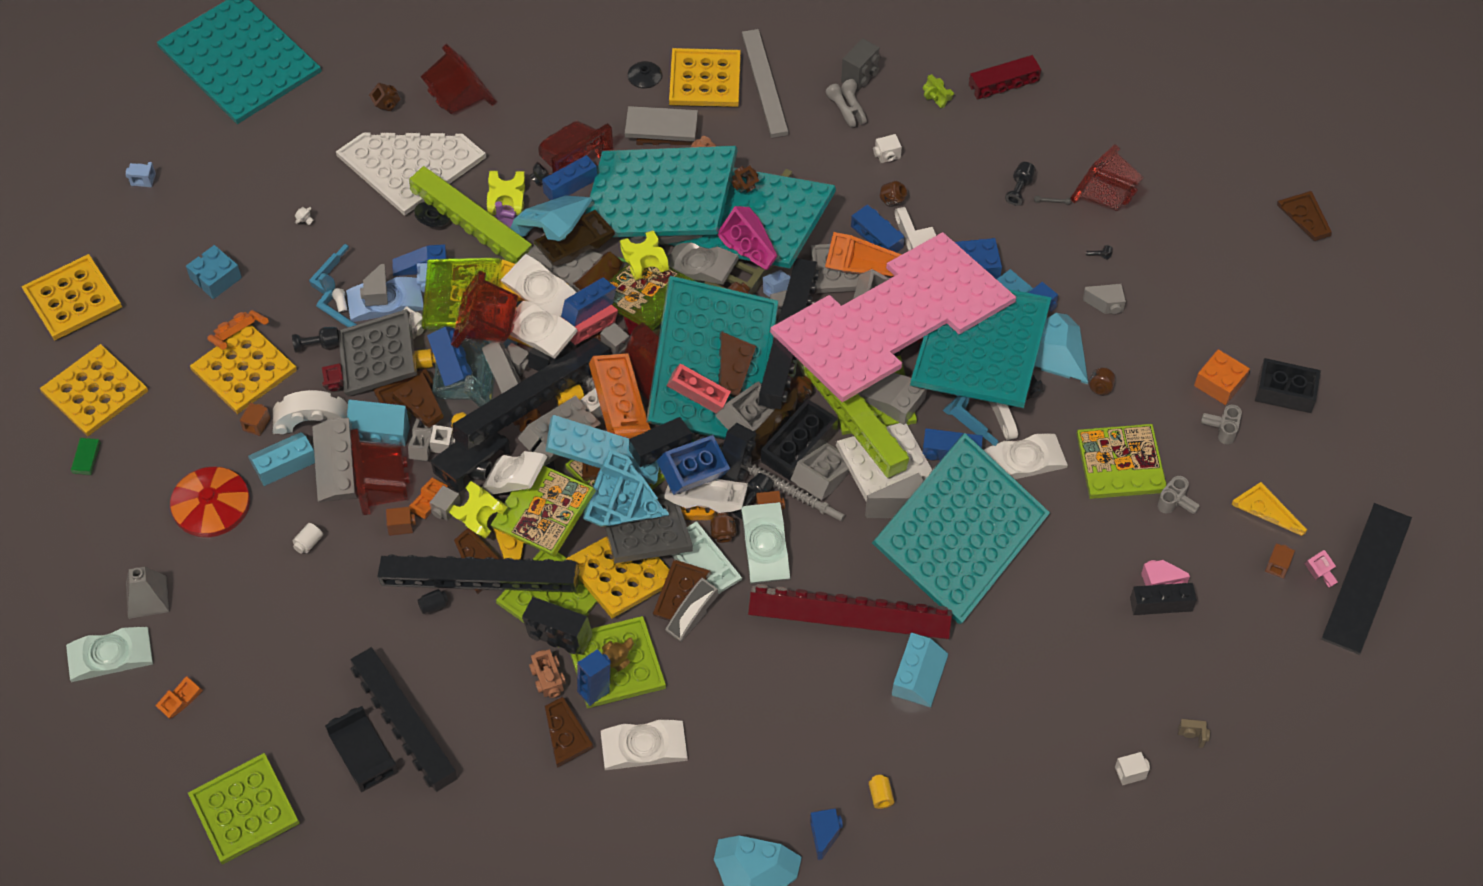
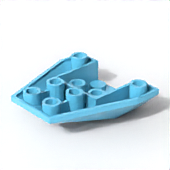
(555, 216)

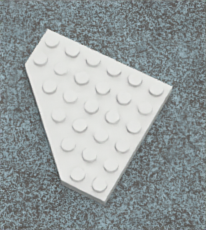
(391, 159)

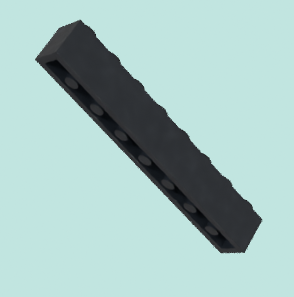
(404, 720)

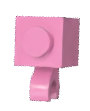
(1320, 566)

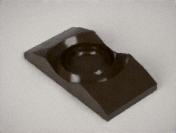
(587, 234)
(774, 423)

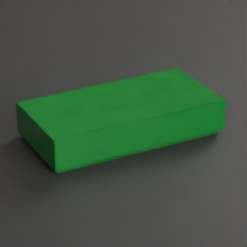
(85, 456)

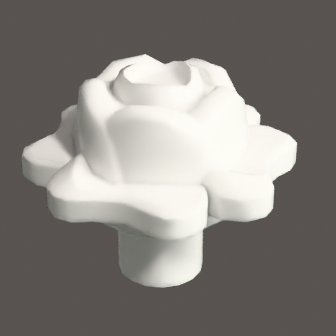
(303, 215)

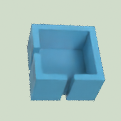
(213, 272)

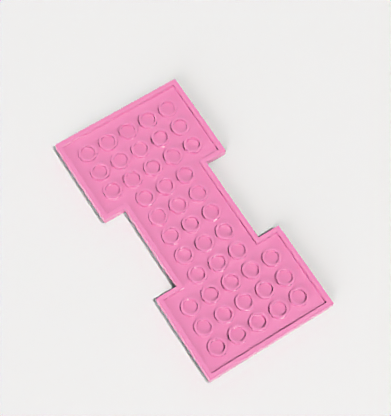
(856, 342)

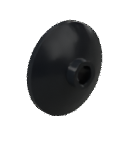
(644, 74)
(429, 215)

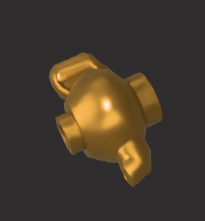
(618, 653)

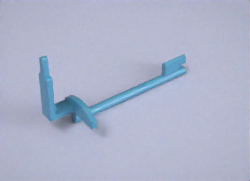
(325, 284)
(957, 409)

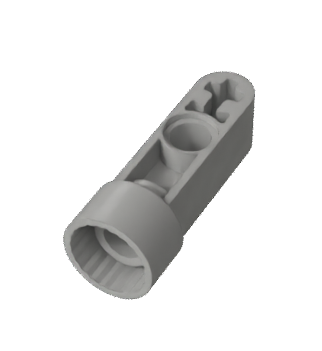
(501, 365)

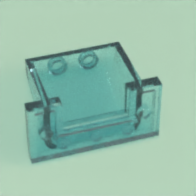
(477, 385)

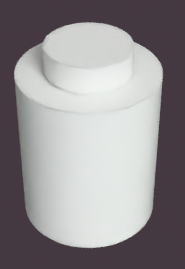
(307, 538)

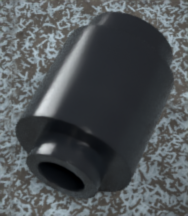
(432, 601)

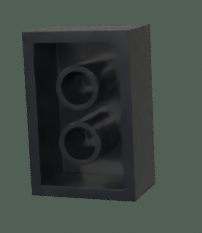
(1287, 385)
(557, 626)

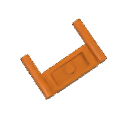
(229, 328)

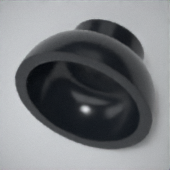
(538, 173)

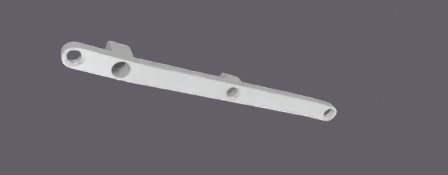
(915, 238)

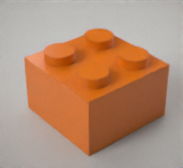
(1221, 377)

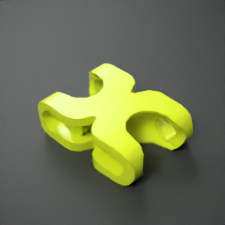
(507, 192)
(644, 255)
(478, 509)

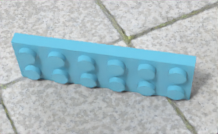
(591, 445)

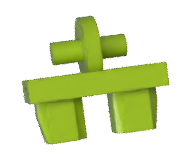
(935, 90)

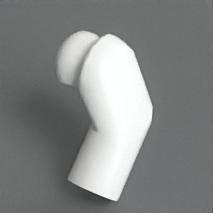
(339, 297)

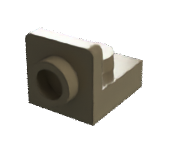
(1193, 729)

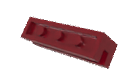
(1005, 77)

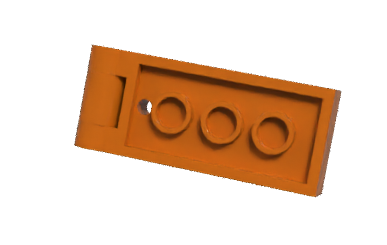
(618, 395)

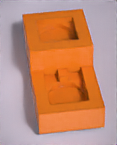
(421, 504)
(180, 698)

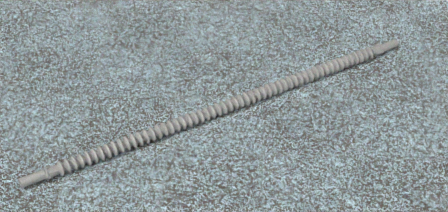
(791, 490)

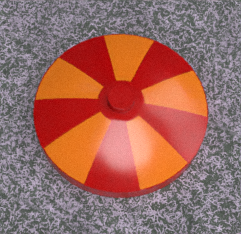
(210, 501)

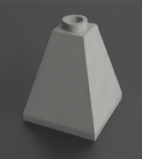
(146, 592)

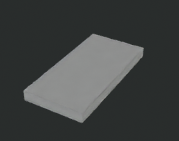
(661, 123)

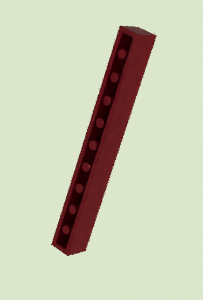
(850, 612)

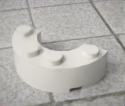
(306, 406)

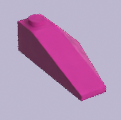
(748, 237)

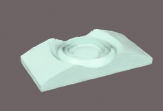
(765, 543)
(708, 556)
(109, 653)

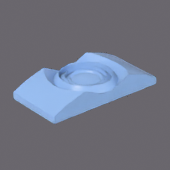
(401, 293)

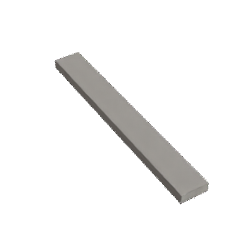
(764, 83)

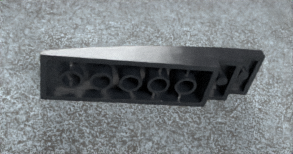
(1366, 578)

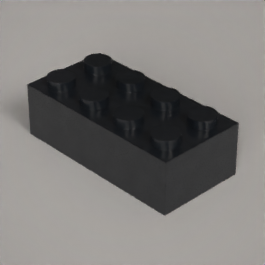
(798, 437)

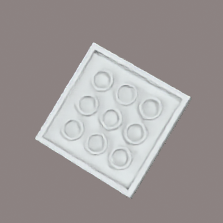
(866, 472)

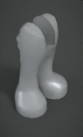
(848, 90)

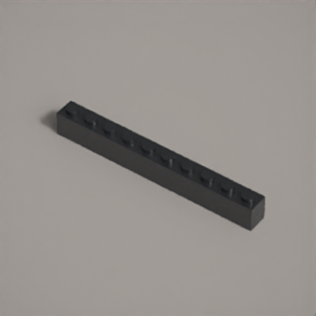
(780, 360)
(527, 395)
(478, 573)

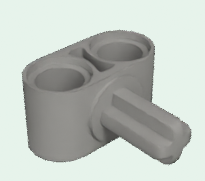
(1225, 423)
(1176, 496)

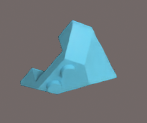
(1062, 348)
(621, 494)
(755, 862)

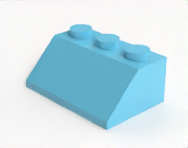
(379, 421)
(282, 458)
(920, 670)

